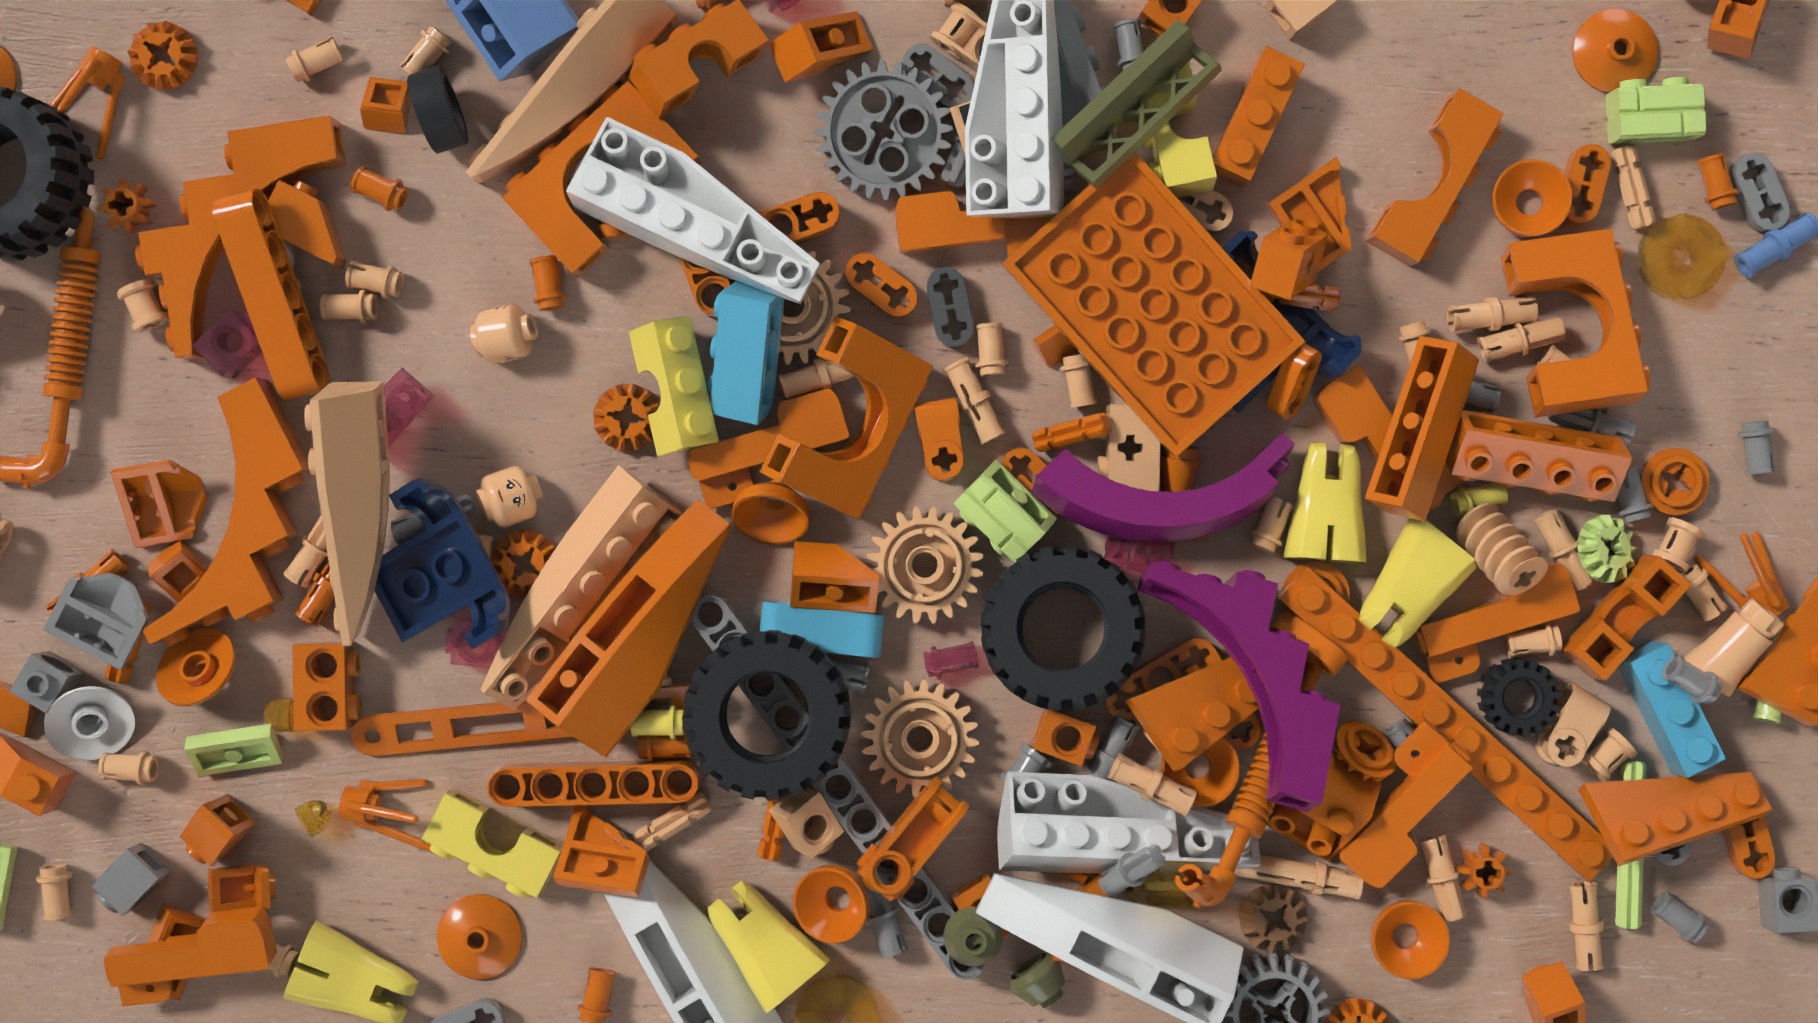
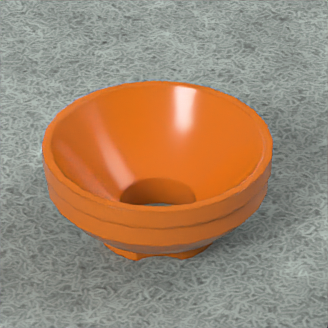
(1536, 177)
(770, 520)
(1219, 779)
(819, 915)
(1424, 954)

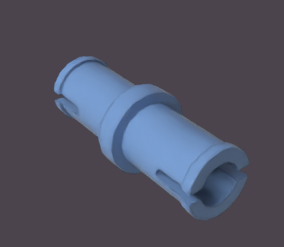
(1777, 245)

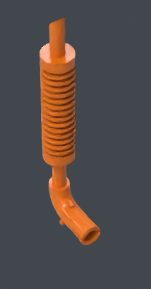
(66, 356)
(1246, 819)

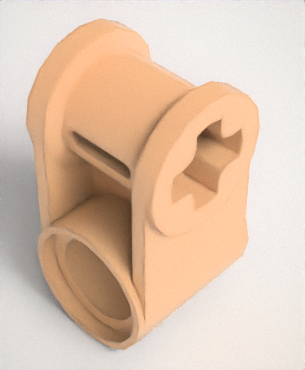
(962, 35)
(1575, 725)

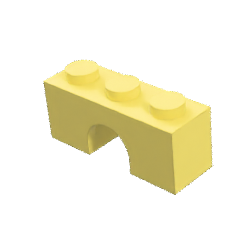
(1181, 163)
(685, 412)
(458, 832)

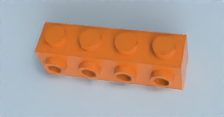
(1422, 428)
(1538, 457)

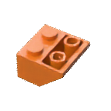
(1343, 813)

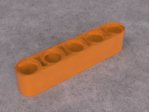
(271, 294)
(574, 788)

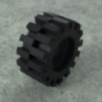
(1544, 697)

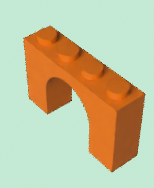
(542, 195)
(1590, 268)
(891, 387)

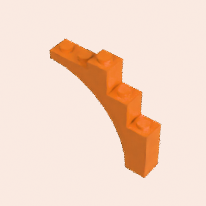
(189, 253)
(238, 577)

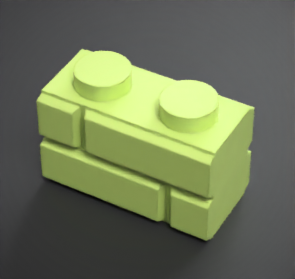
(1655, 112)
(1004, 512)

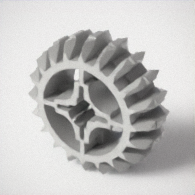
(1281, 994)

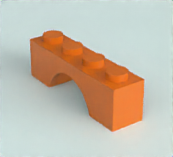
(1462, 133)

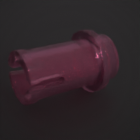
(950, 659)

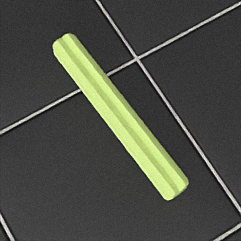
(1630, 875)

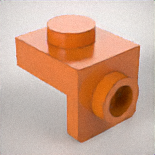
(241, 887)

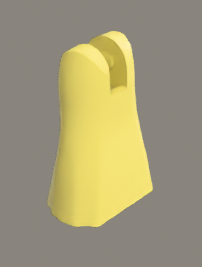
(1328, 510)
(1415, 580)
(766, 946)
(347, 978)

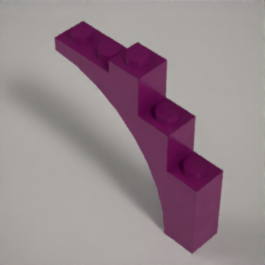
(1239, 615)

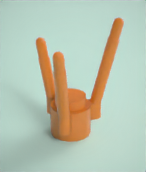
(97, 71)
(1765, 589)
(364, 806)

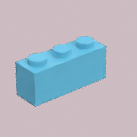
(745, 353)
(1670, 712)

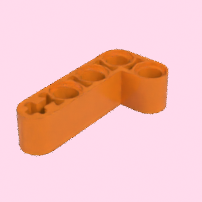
(702, 279)

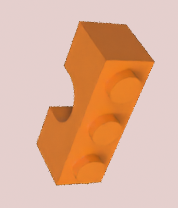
(724, 36)
(1256, 116)
(1605, 634)

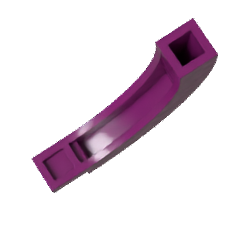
(1154, 515)

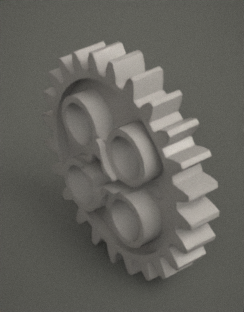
(849, 111)

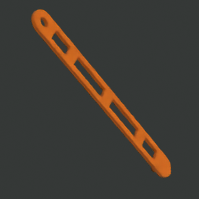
(443, 729)

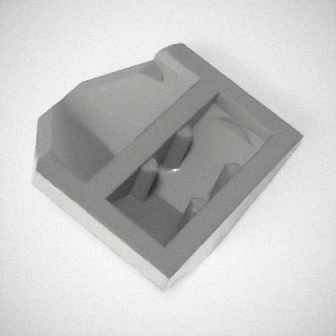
(99, 617)

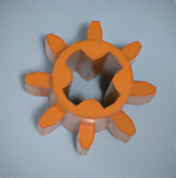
(134, 214)
(1477, 860)

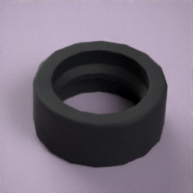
(437, 109)

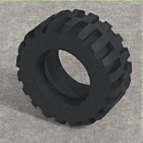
(53, 180)
(1067, 569)
(756, 773)

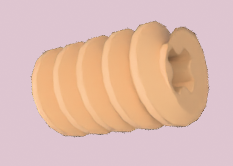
(1500, 550)

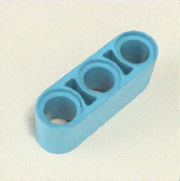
(829, 629)

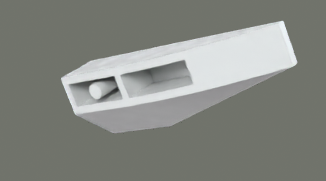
(1014, 115)
(685, 211)
(1090, 822)
(1123, 944)
(685, 955)

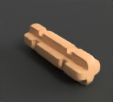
(1633, 187)
(672, 822)

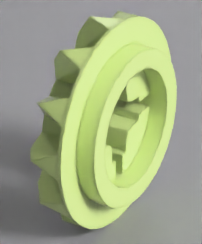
(1594, 553)

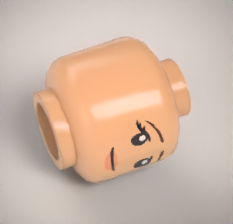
(503, 333)
(508, 496)

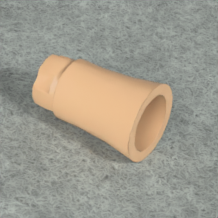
(1736, 644)

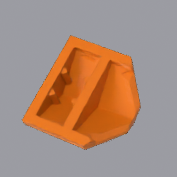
(159, 501)

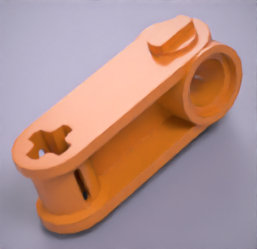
(912, 839)

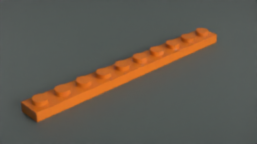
(1423, 700)

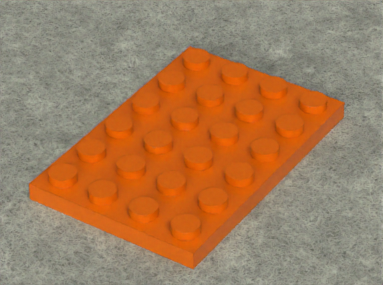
(1153, 304)

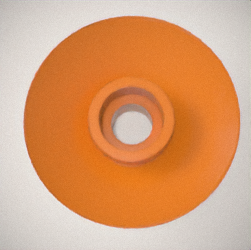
(1595, 52)
(196, 667)
(491, 919)

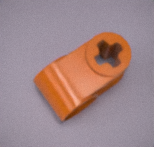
(940, 430)

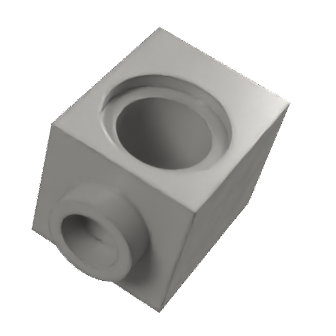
(45, 679)
(130, 880)
(1801, 914)

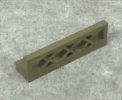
(1127, 94)

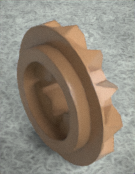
(1271, 898)

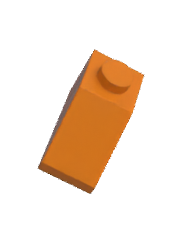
(820, 45)
(306, 221)
(831, 579)
(31, 777)
(216, 830)
(1553, 995)

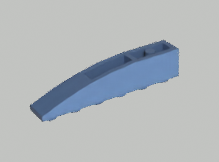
(515, 33)

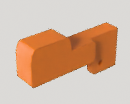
(937, 223)
(1357, 412)
(808, 419)
(1457, 633)
(1386, 839)
(224, 945)

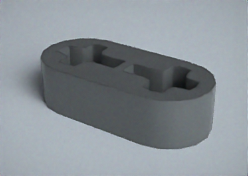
(960, 306)

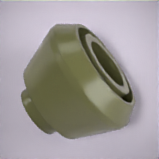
(962, 947)
(1038, 981)

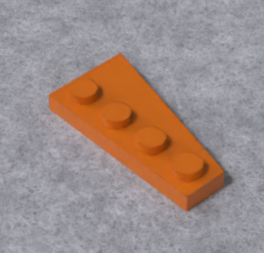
(1789, 667)
(1194, 710)
(1667, 812)

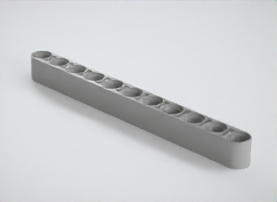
(843, 806)

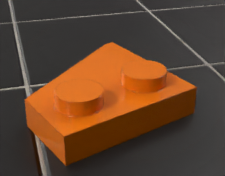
(1319, 201)
(600, 857)

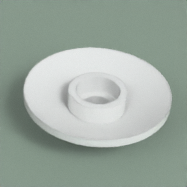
(89, 737)

